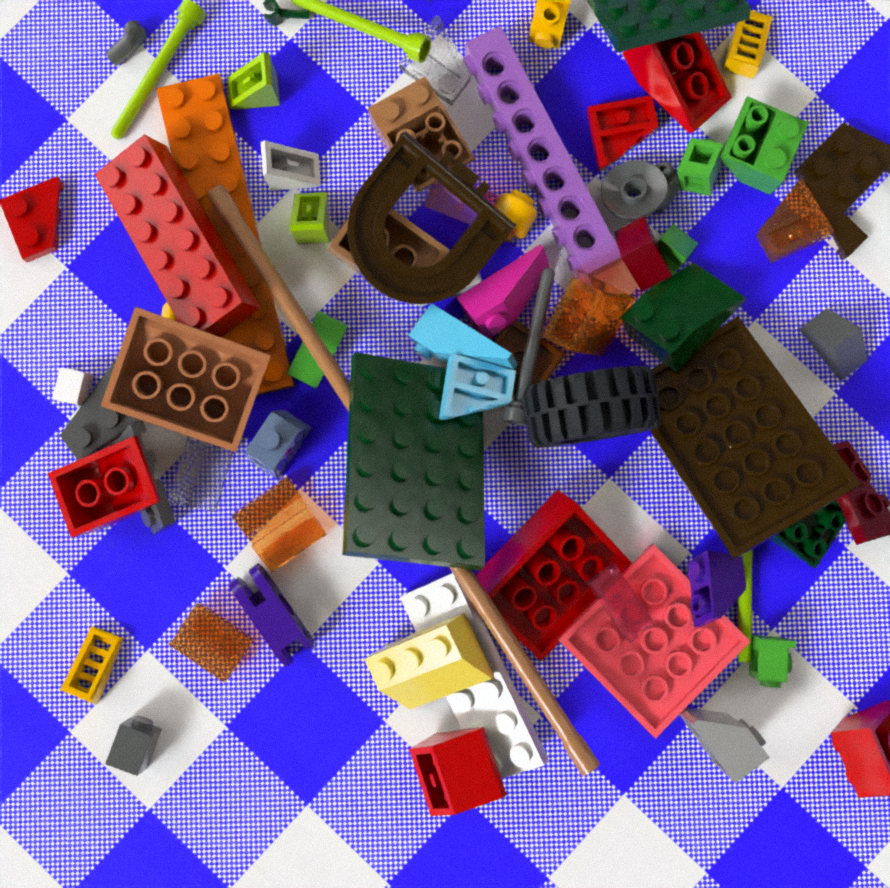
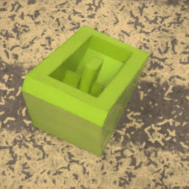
(254, 84)
(310, 218)

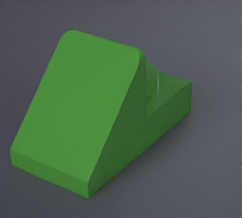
(676, 247)

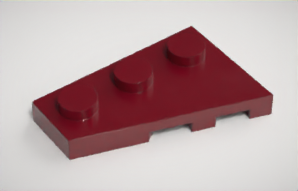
(863, 507)

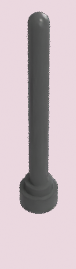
(515, 412)

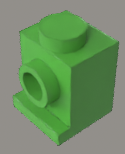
(700, 166)
(771, 660)

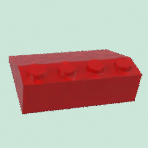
(544, 572)

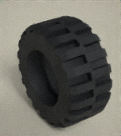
(592, 406)

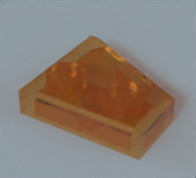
(794, 225)

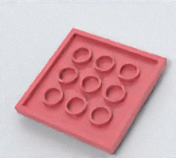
(667, 663)

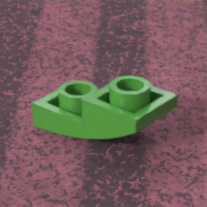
(304, 365)

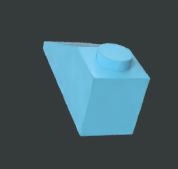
(441, 335)

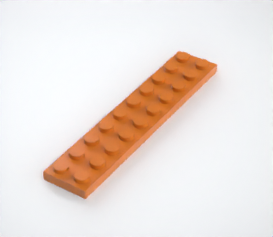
(209, 156)

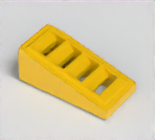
(742, 64)
(76, 672)

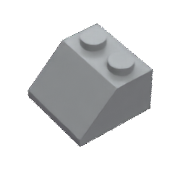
(728, 742)

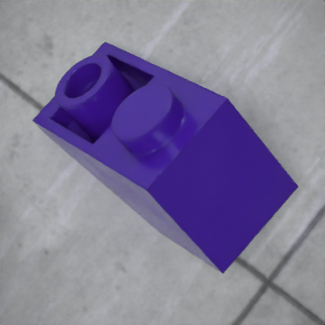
(714, 585)

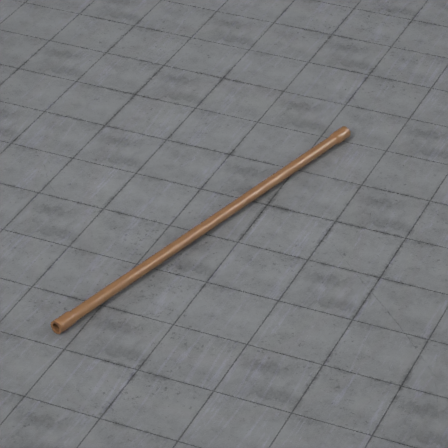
(573, 742)

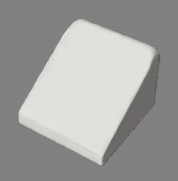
(72, 386)

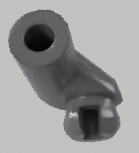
(133, 38)
(672, 182)

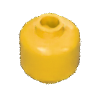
(520, 210)

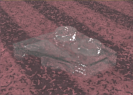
(442, 67)

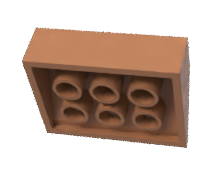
(185, 379)

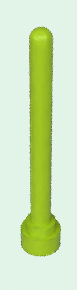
(189, 17)
(414, 45)

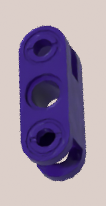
(271, 614)

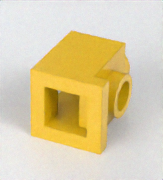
(548, 23)

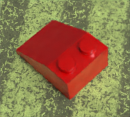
(680, 78)
(104, 487)

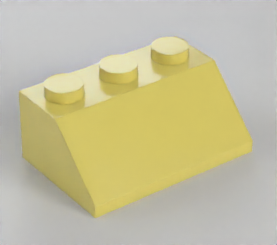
(430, 663)

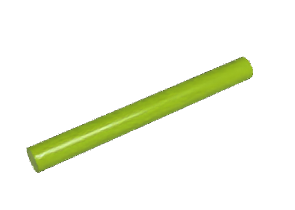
(745, 608)

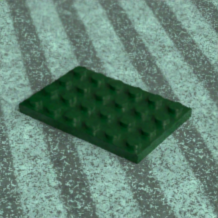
(408, 474)

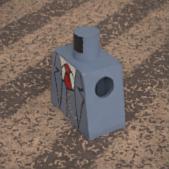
(277, 442)

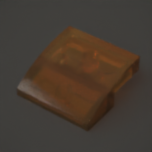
(279, 524)

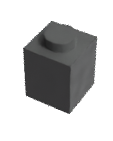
(134, 745)

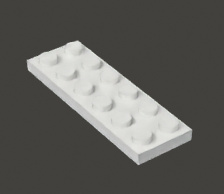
(492, 702)

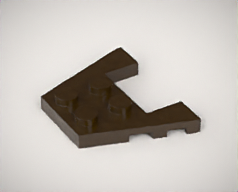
(839, 175)

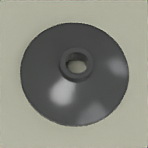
(630, 179)

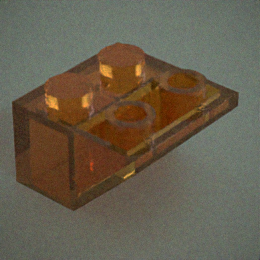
(587, 315)

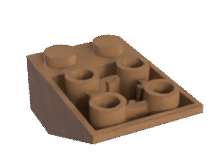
(425, 119)

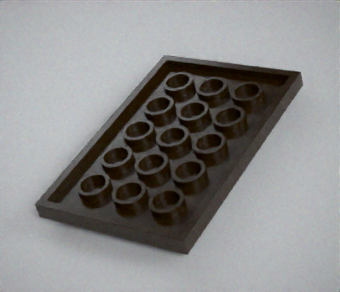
(745, 441)

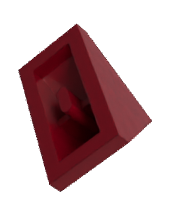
(642, 254)

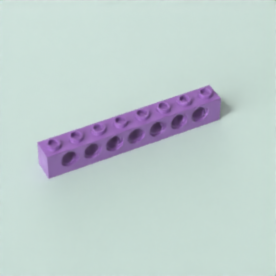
(495, 51)

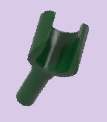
(280, 14)

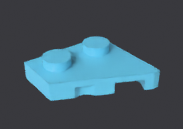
(474, 387)

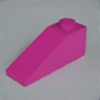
(502, 296)

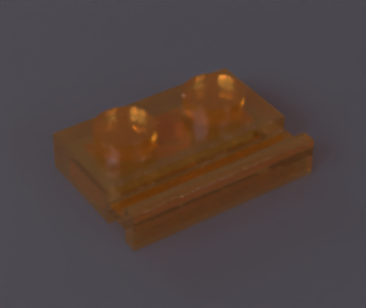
(211, 642)

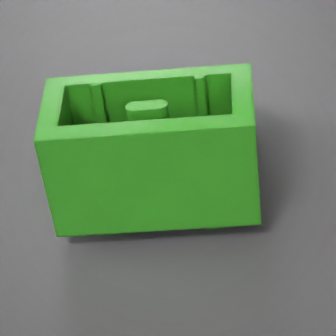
(762, 145)

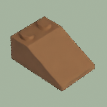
(403, 239)

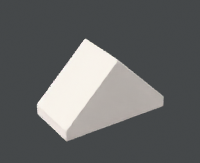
(289, 167)

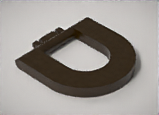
(379, 196)

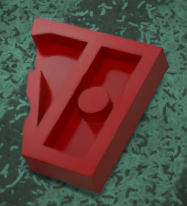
(620, 127)
(35, 218)

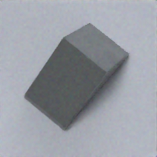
(837, 342)

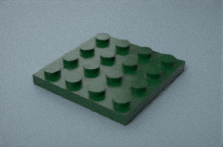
(646, 22)

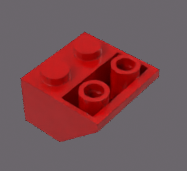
(457, 771)

